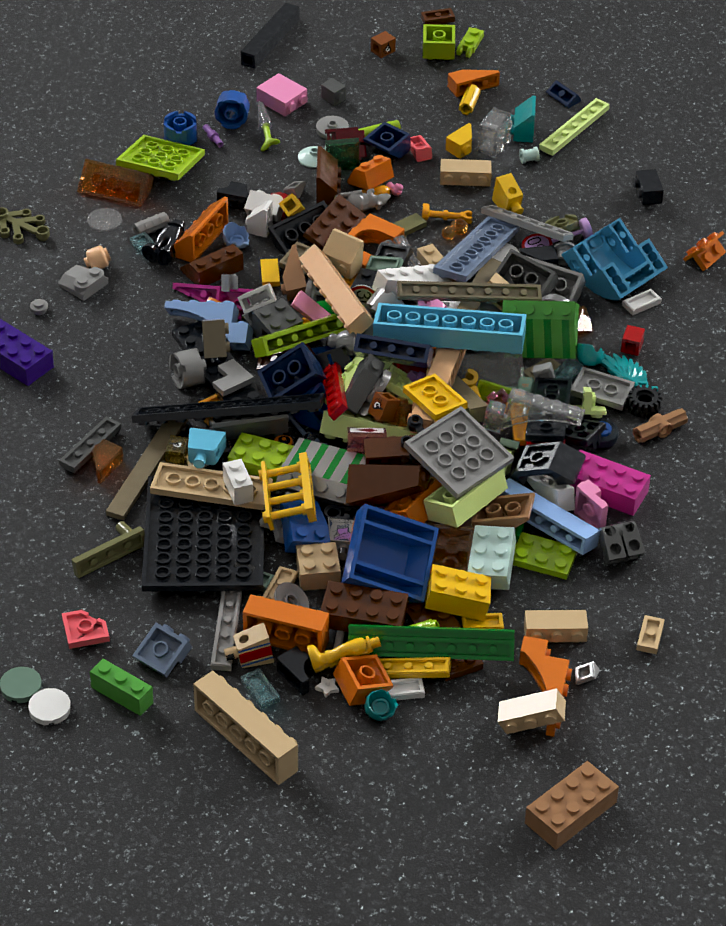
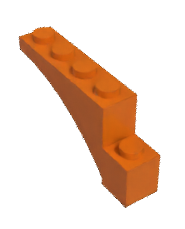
(546, 670)

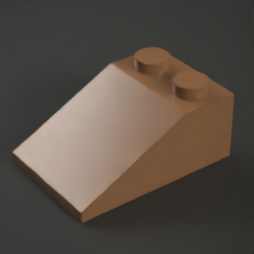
(505, 511)

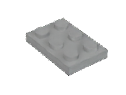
(608, 388)

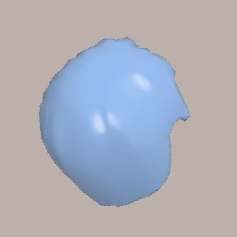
(235, 235)

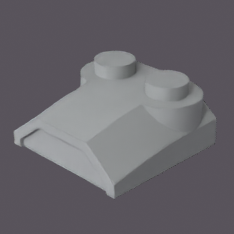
(83, 281)

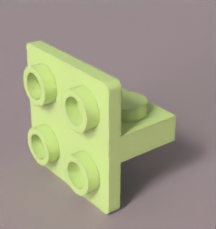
(588, 404)

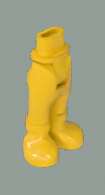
(330, 658)

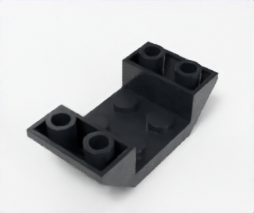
(548, 458)

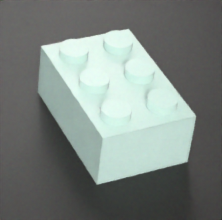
(493, 554)

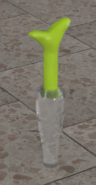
(265, 125)

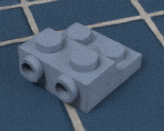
(162, 649)

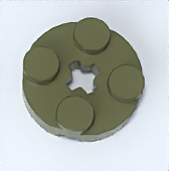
(569, 223)

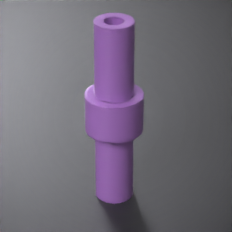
(213, 135)

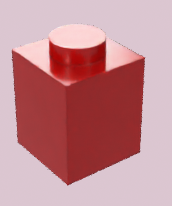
(632, 340)

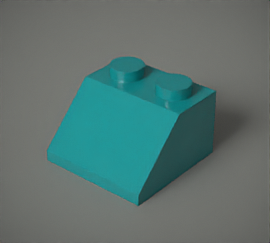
(524, 121)

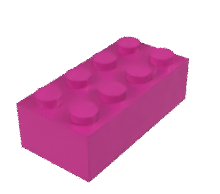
(619, 485)

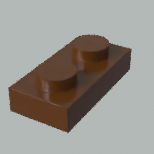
(439, 16)

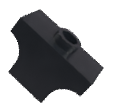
(236, 194)

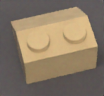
(344, 253)

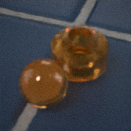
(457, 227)

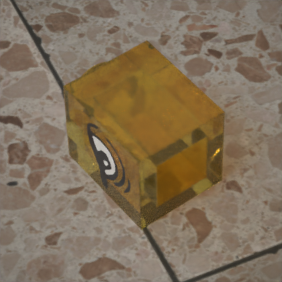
(177, 450)

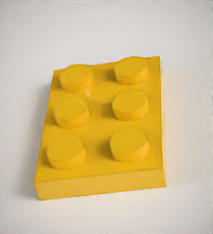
(434, 396)

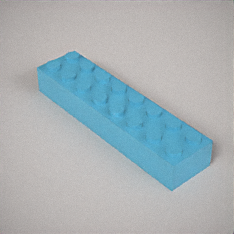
(451, 327)

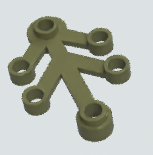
(42, 232)

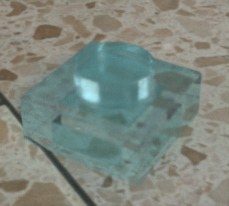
(139, 240)

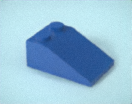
(298, 529)

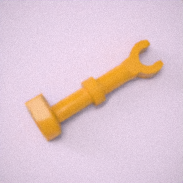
(426, 213)

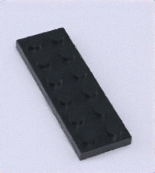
(549, 431)

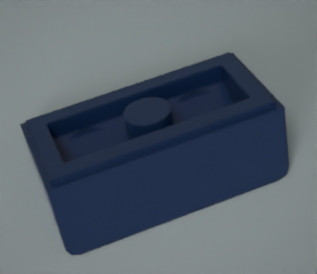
(563, 94)

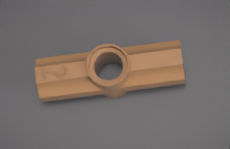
(660, 425)

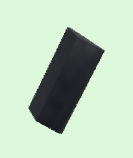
(291, 229)

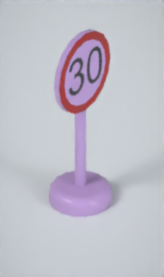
(537, 240)

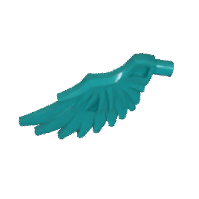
(627, 370)

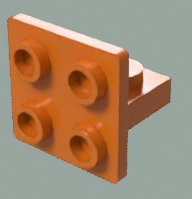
(707, 251)

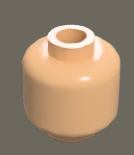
(97, 257)

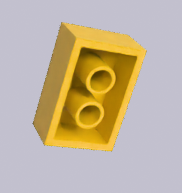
(458, 592)

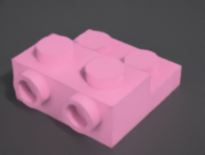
(590, 505)

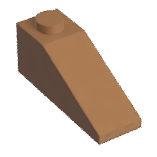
(293, 276)

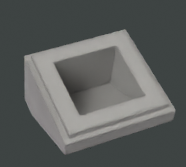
(544, 370)

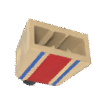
(251, 647)

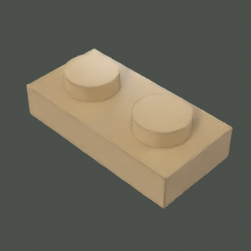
(650, 634)

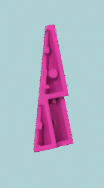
(203, 292)

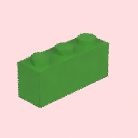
(121, 687)

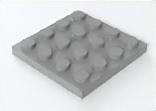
(458, 452)

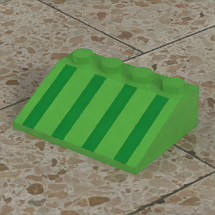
(549, 327)

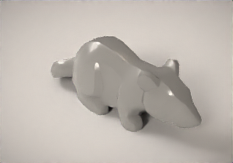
(367, 200)

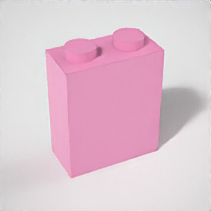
(281, 94)

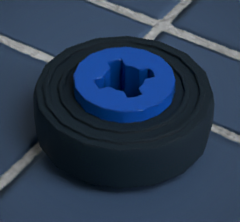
(609, 435)

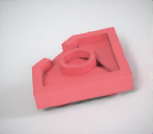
(83, 629)

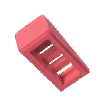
(420, 149)

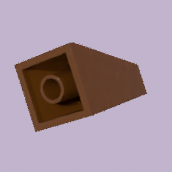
(384, 483)

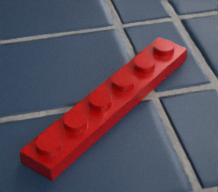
(335, 391)

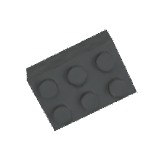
(522, 270)

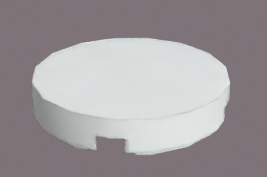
(49, 706)

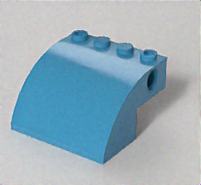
(614, 261)

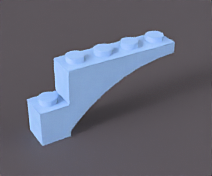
(239, 332)

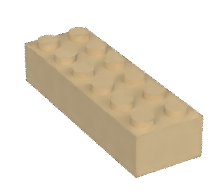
(246, 727)

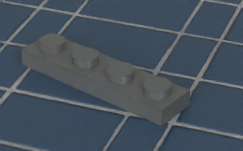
(82, 451)

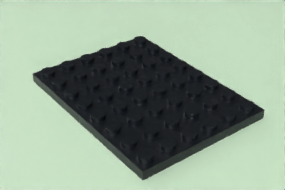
(197, 545)

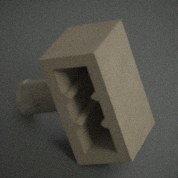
(214, 338)

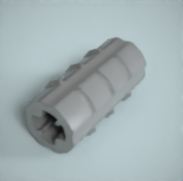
(151, 224)

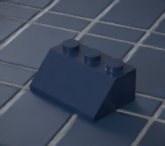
(292, 372)

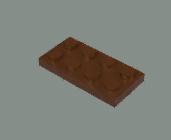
(338, 215)

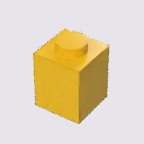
(291, 205)

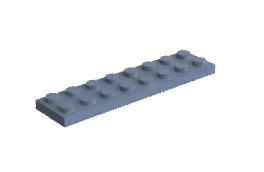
(475, 249)

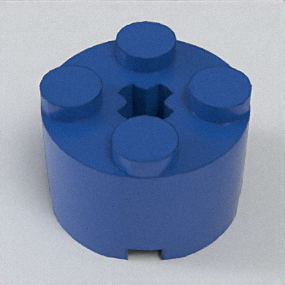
(232, 109)
(180, 128)

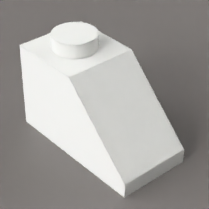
(260, 219)

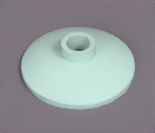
(308, 156)

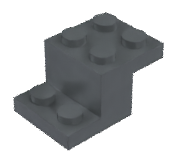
(272, 318)

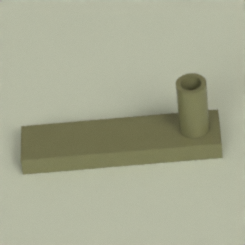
(110, 551)

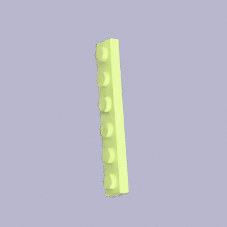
(574, 126)

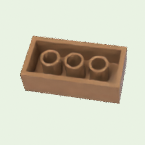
(571, 805)

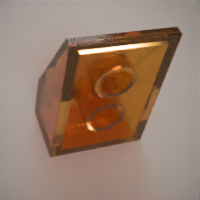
(453, 546)

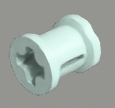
(529, 155)

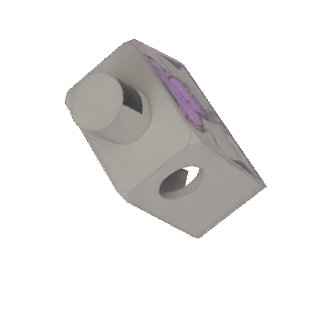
(340, 532)

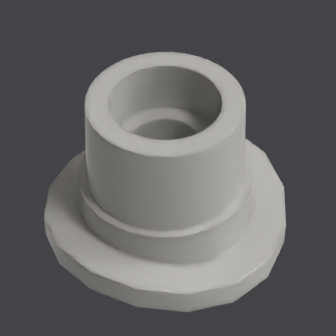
(560, 248)

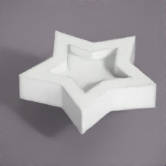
(327, 686)

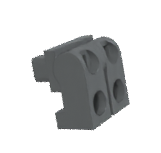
(621, 542)

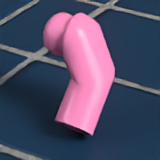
(395, 189)

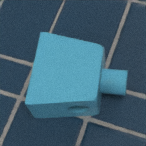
(205, 446)

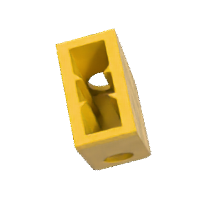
(508, 194)

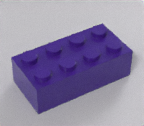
(22, 355)

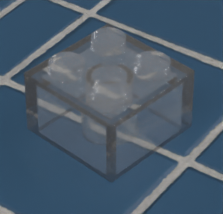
(494, 132)

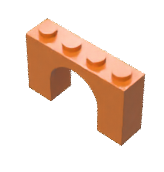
(375, 230)

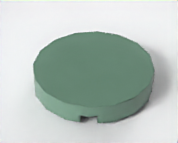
(20, 684)

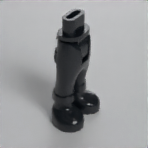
(168, 236)

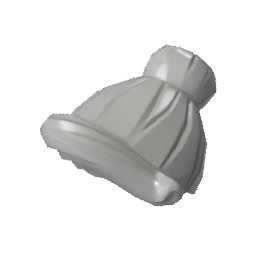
(343, 338)

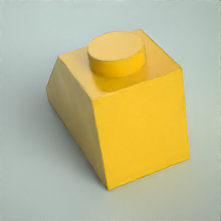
(460, 141)

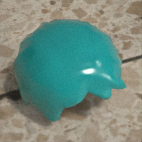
(588, 356)
(380, 705)

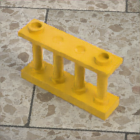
(305, 494)

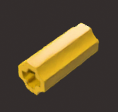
(469, 99)

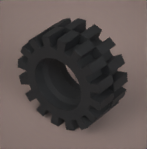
(644, 408)

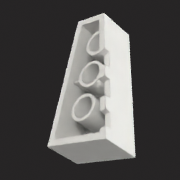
(388, 277)

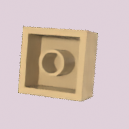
(317, 565)

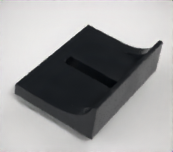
(337, 354)

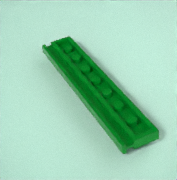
(438, 641)

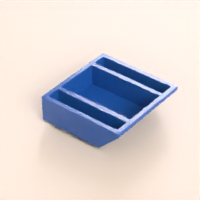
(390, 553)

